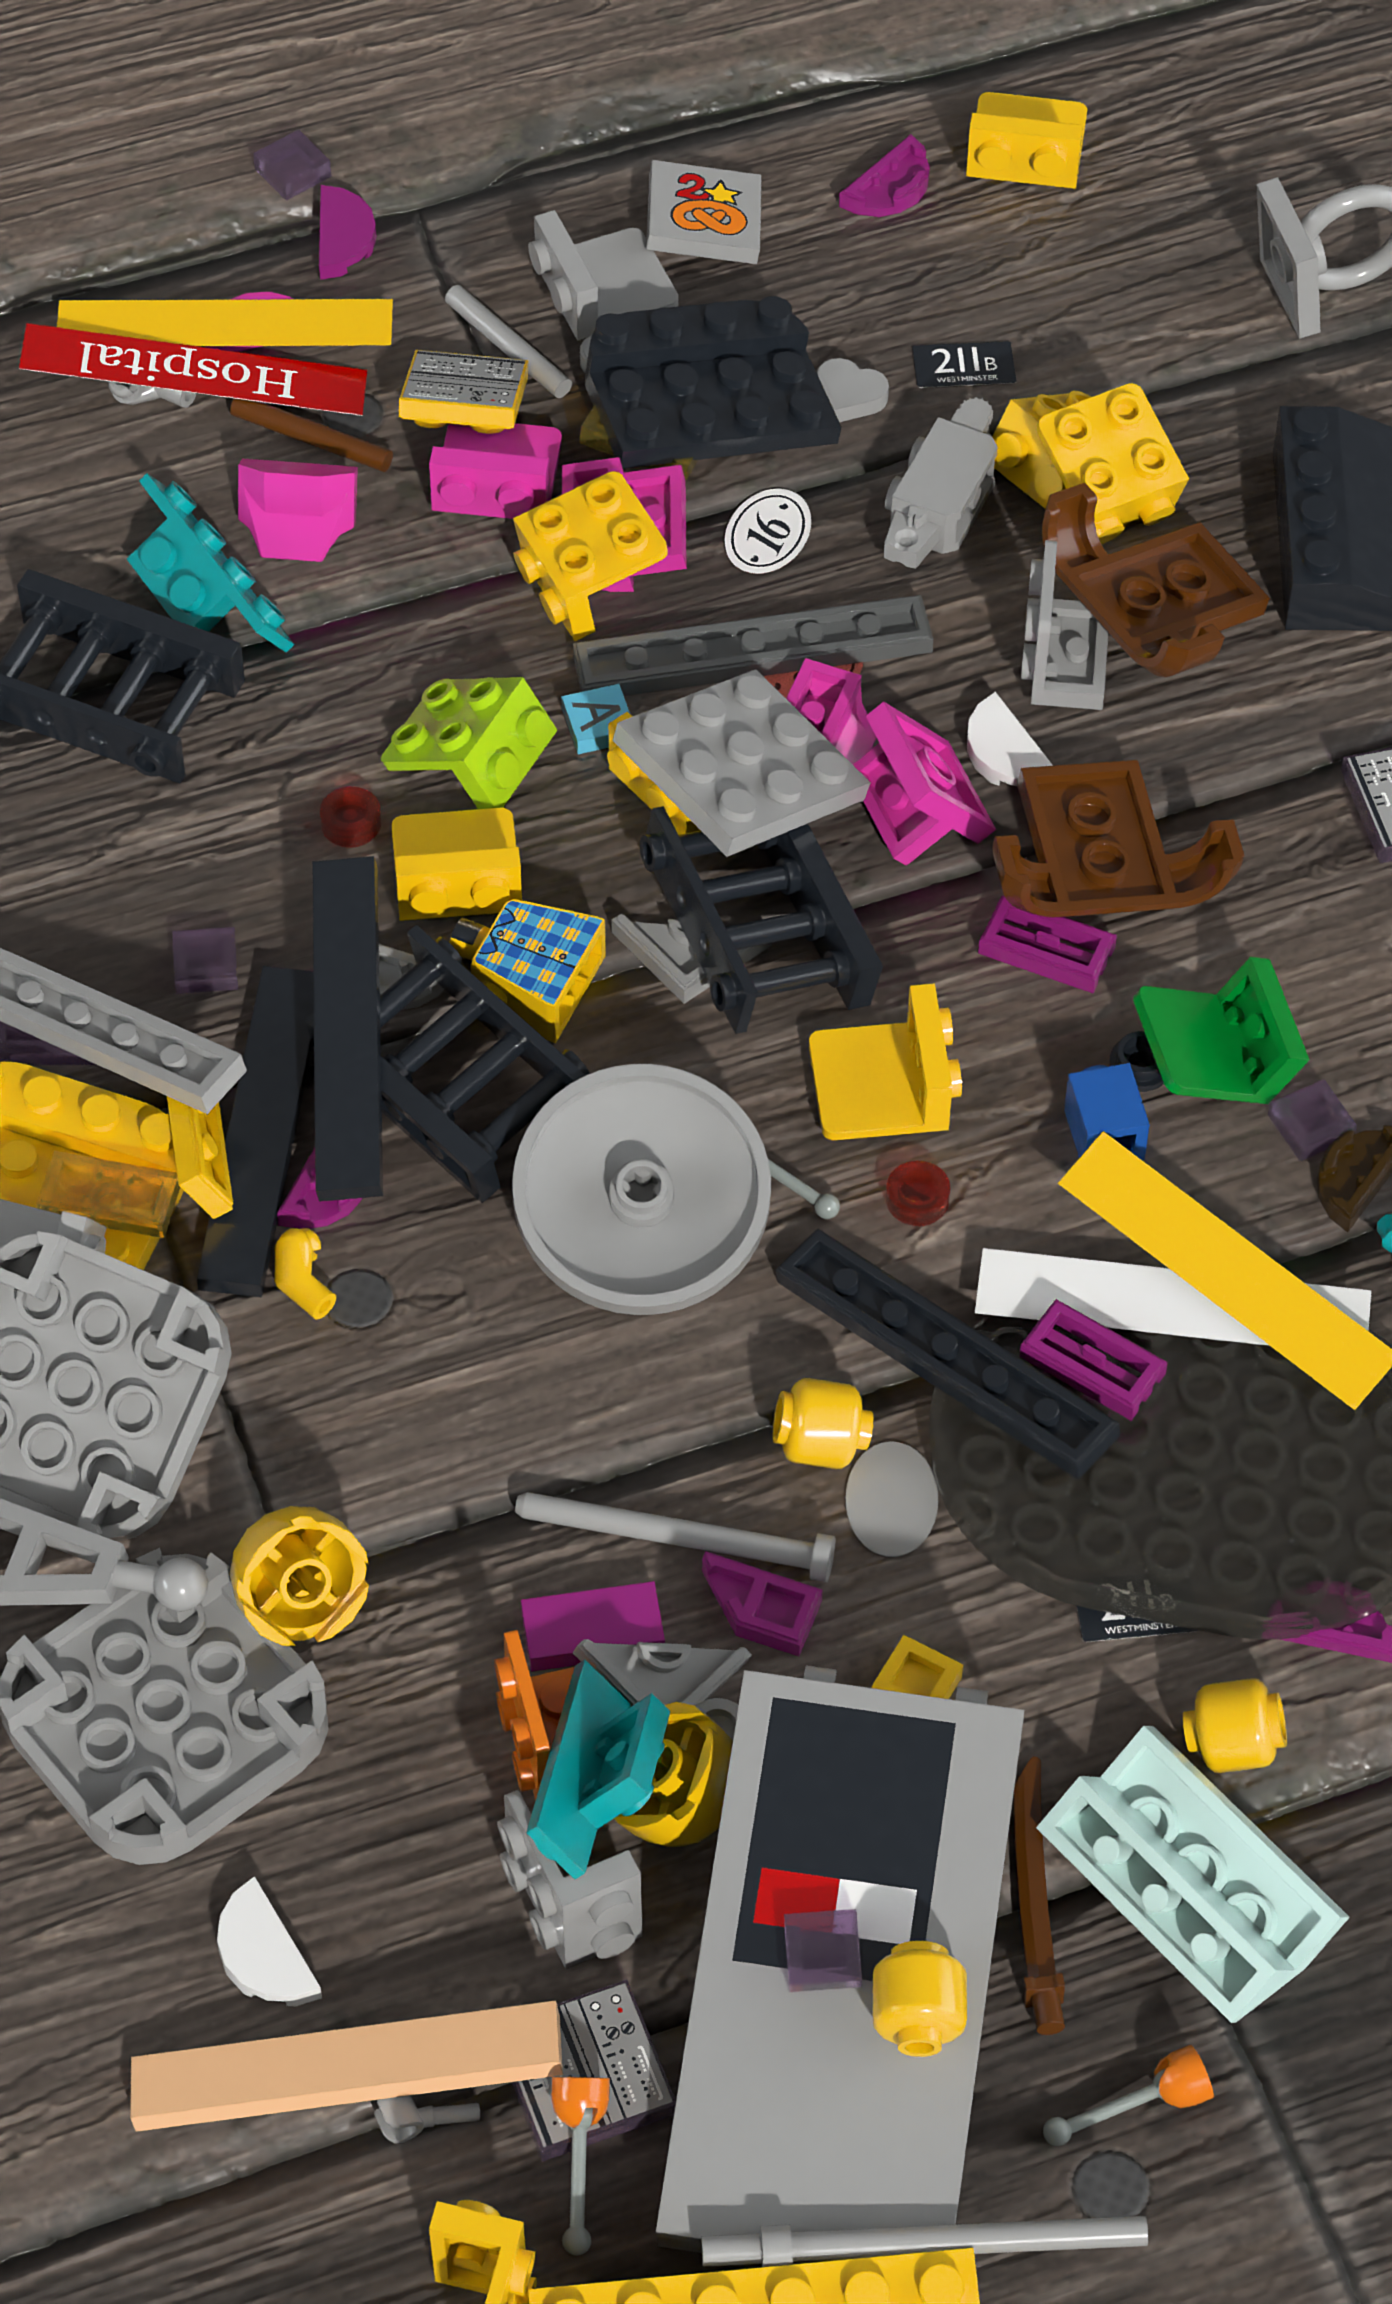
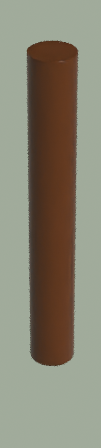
(313, 433)

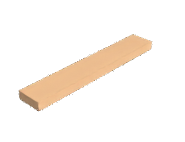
(346, 2066)

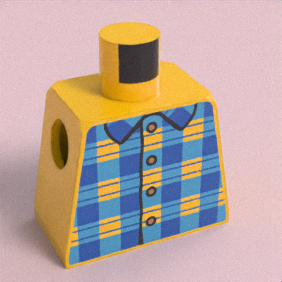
(535, 960)

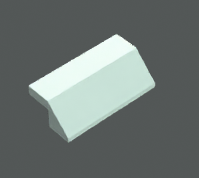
(1193, 1874)

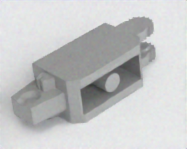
(943, 487)

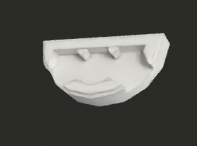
(1000, 743)
(260, 1951)

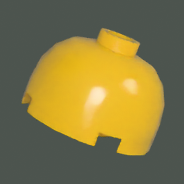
(299, 1575)
(686, 1781)

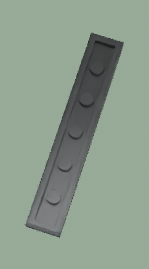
(762, 643)

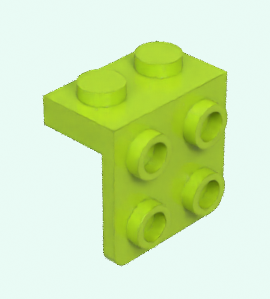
(479, 730)

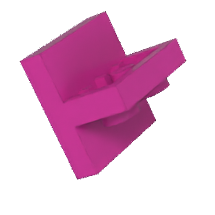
(917, 787)

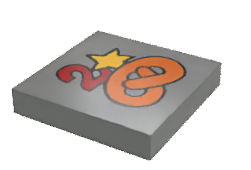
(704, 212)

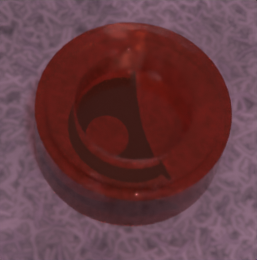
(350, 816)
(918, 1193)

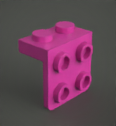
(494, 472)

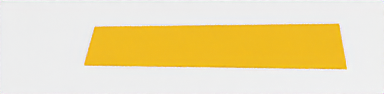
(236, 321)
(1229, 1270)

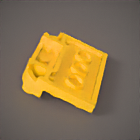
(60, 1114)

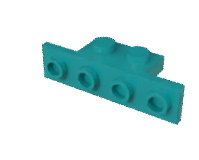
(191, 573)
(595, 1767)

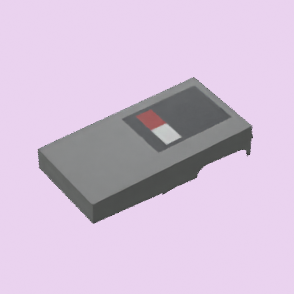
(794, 2095)

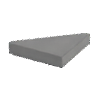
(669, 954)
(662, 1669)

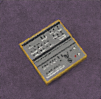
(463, 390)

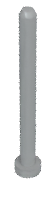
(680, 1532)

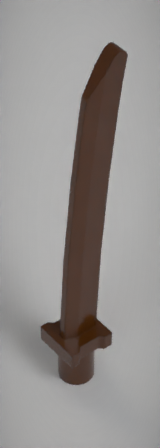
(1043, 1986)

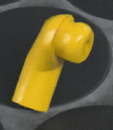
(293, 1272)

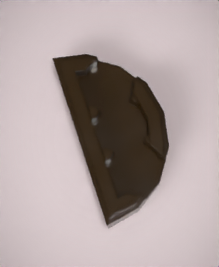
(1354, 1173)

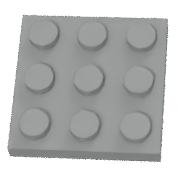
(741, 762)

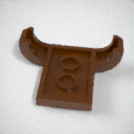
(1156, 597)
(1104, 847)

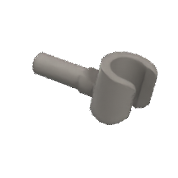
(403, 2121)

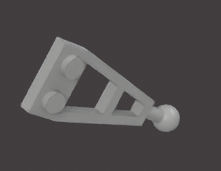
(177, 1583)

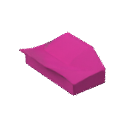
(296, 506)
(834, 706)

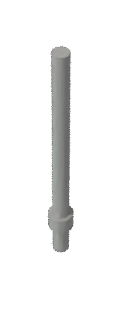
(780, 2246)

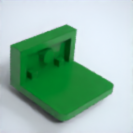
(1226, 1042)

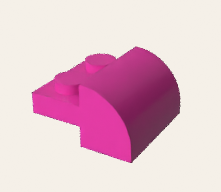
(662, 496)

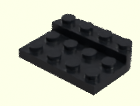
(707, 382)

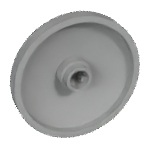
(641, 1189)

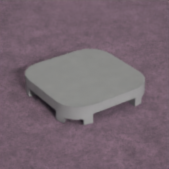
(100, 1384)
(161, 1716)

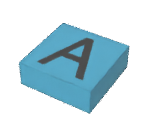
(589, 715)

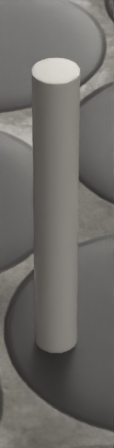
(508, 340)

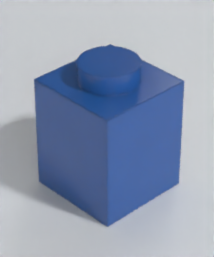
(1109, 1102)

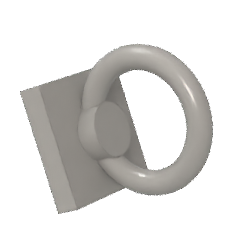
(1295, 254)

